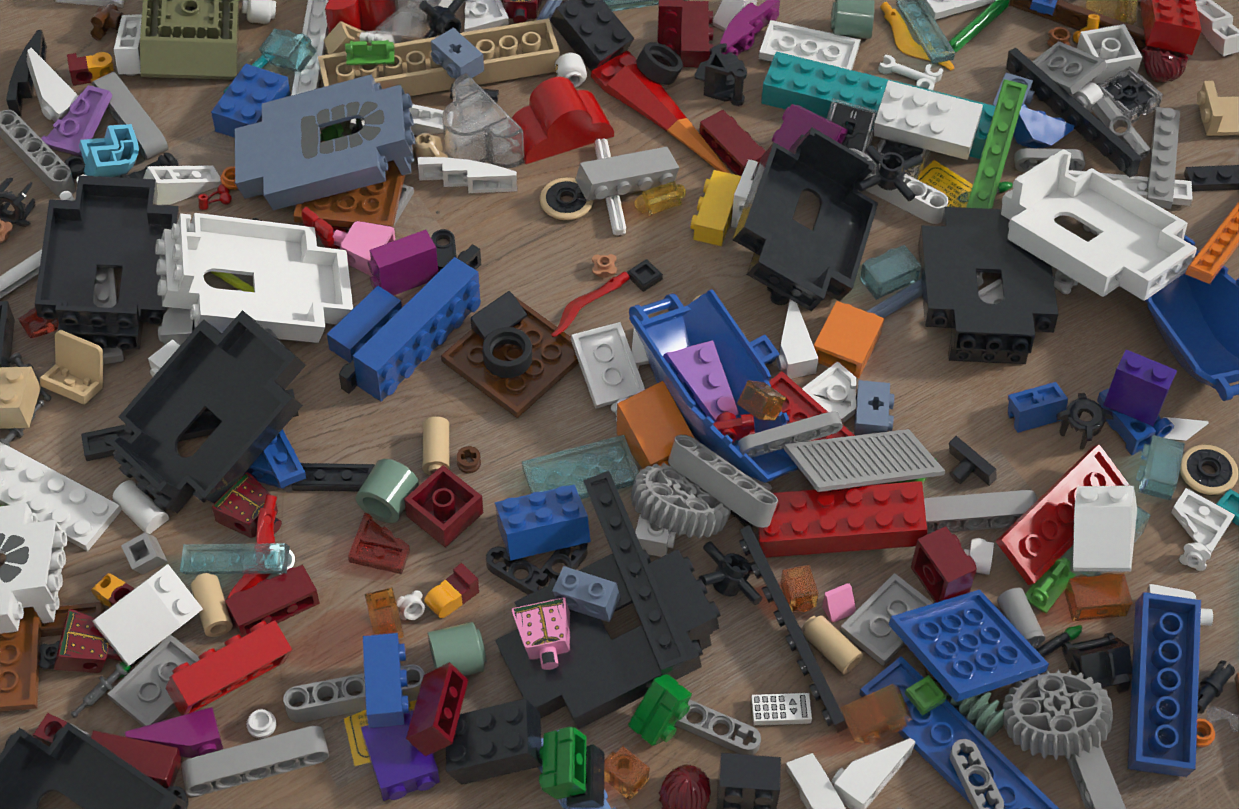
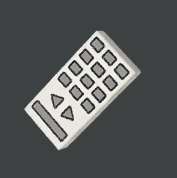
(781, 709)

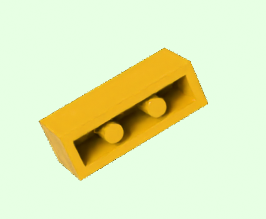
(715, 208)

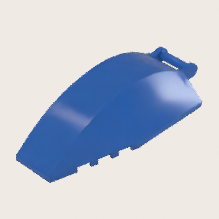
(698, 323)
(1202, 327)

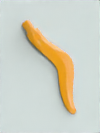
(903, 37)

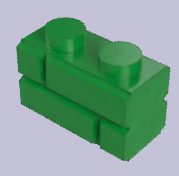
(660, 710)
(563, 763)

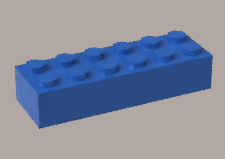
(417, 329)
(1164, 685)

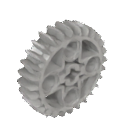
(677, 503)
(1058, 714)

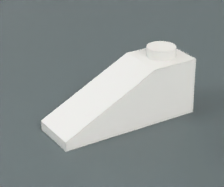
(128, 45)
(51, 90)
(181, 182)
(796, 350)
(869, 775)

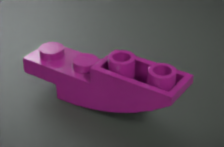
(749, 21)

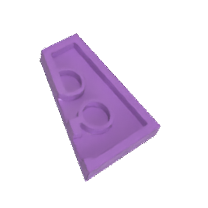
(80, 121)
(705, 377)

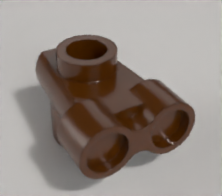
(104, 19)

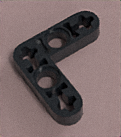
(536, 577)

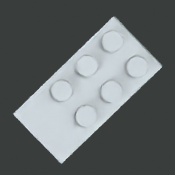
(927, 120)

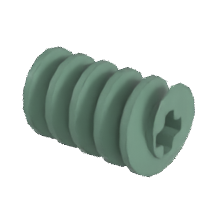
(981, 713)

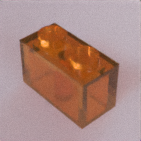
(1098, 596)
(384, 612)
(877, 714)

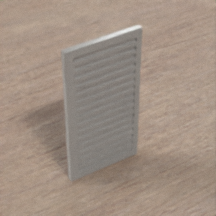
(863, 460)

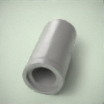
(1020, 614)

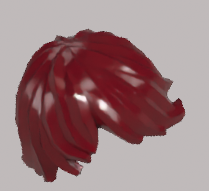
(1163, 65)
(685, 789)

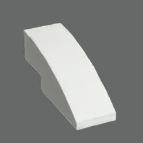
(1218, 27)

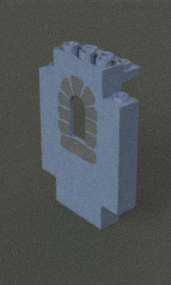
(291, 165)

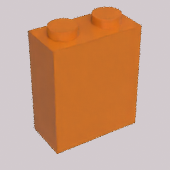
(848, 338)

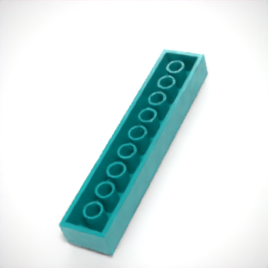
(816, 84)

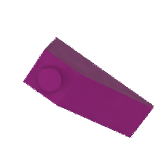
(190, 733)

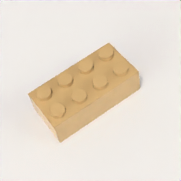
(17, 396)

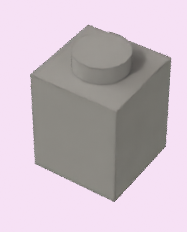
(144, 553)

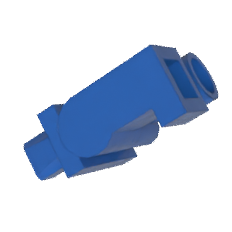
(1134, 431)

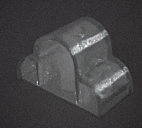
(480, 128)

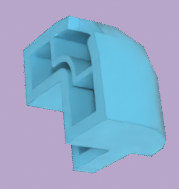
(111, 154)

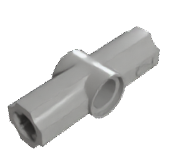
(1112, 117)

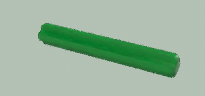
(978, 24)

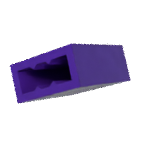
(1139, 387)
(396, 762)

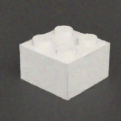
(1112, 45)

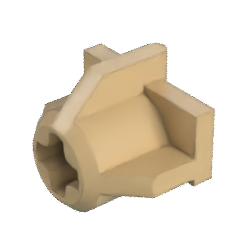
(428, 146)

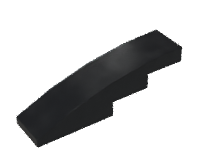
(21, 82)

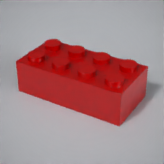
(1171, 24)
(228, 668)

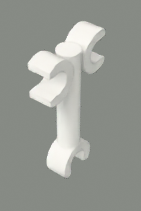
(924, 80)

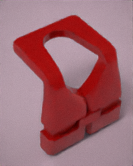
(323, 230)

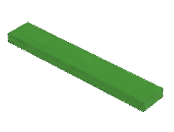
(997, 145)

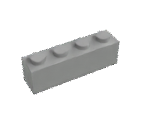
(626, 173)

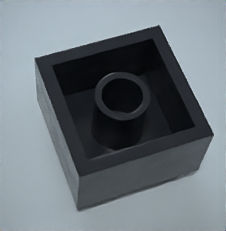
(748, 781)

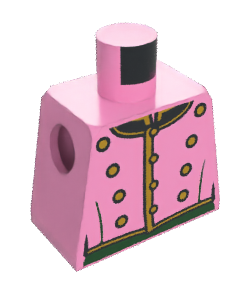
(544, 630)

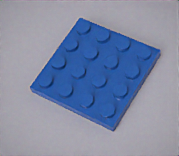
(968, 645)

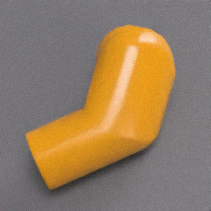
(1093, 23)

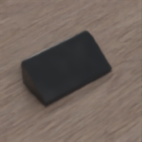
(500, 313)
(595, 771)

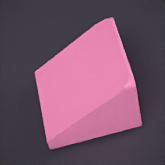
(839, 603)

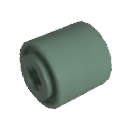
(852, 18)
(386, 489)
(459, 646)

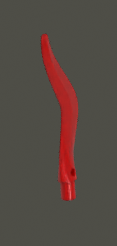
(574, 306)
(265, 534)

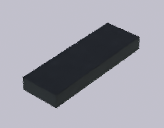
(333, 477)

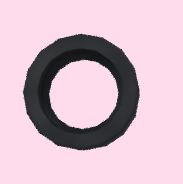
(659, 63)
(503, 336)

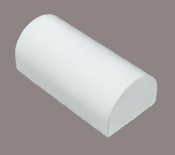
(139, 507)

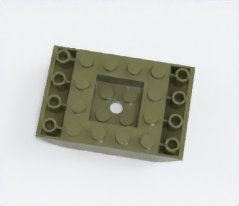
(189, 42)

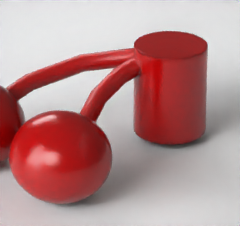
(225, 197)

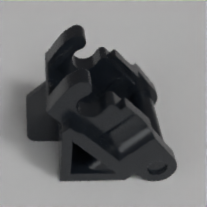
(723, 76)
(1101, 658)

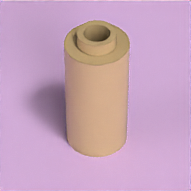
(435, 444)
(215, 613)
(832, 644)

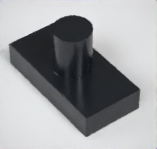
(970, 462)

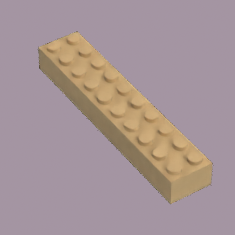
(506, 50)

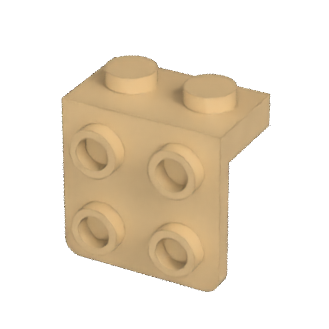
(1218, 114)
(77, 368)

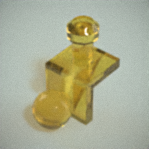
(660, 198)

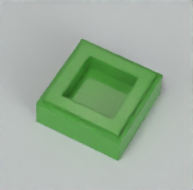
(925, 695)

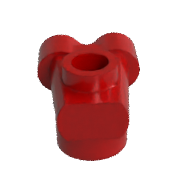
(735, 427)

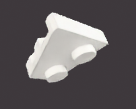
(1202, 518)

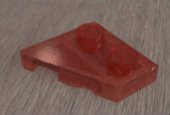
(378, 547)

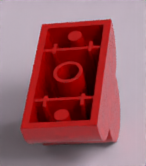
(361, 14)
(560, 120)

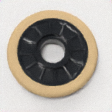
(562, 210)
(1209, 484)

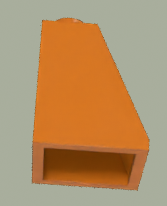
(651, 424)

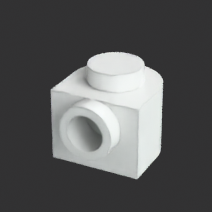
(1088, 95)
(982, 554)

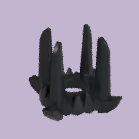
(20, 212)
(1074, 412)

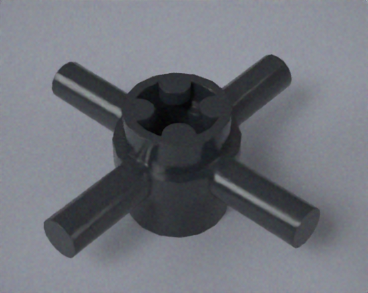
(441, 18)
(890, 172)
(730, 574)

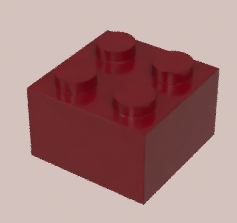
(444, 506)
(943, 565)

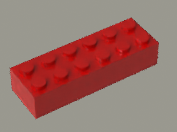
(845, 520)

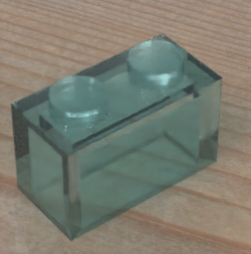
(288, 49)
(890, 271)
(1160, 468)

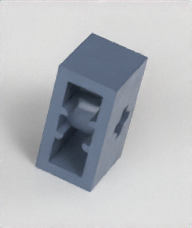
(456, 55)
(873, 407)

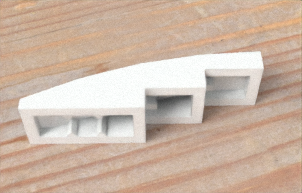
(425, 120)
(476, 175)
(813, 784)

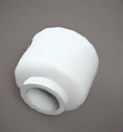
(259, 10)
(571, 67)

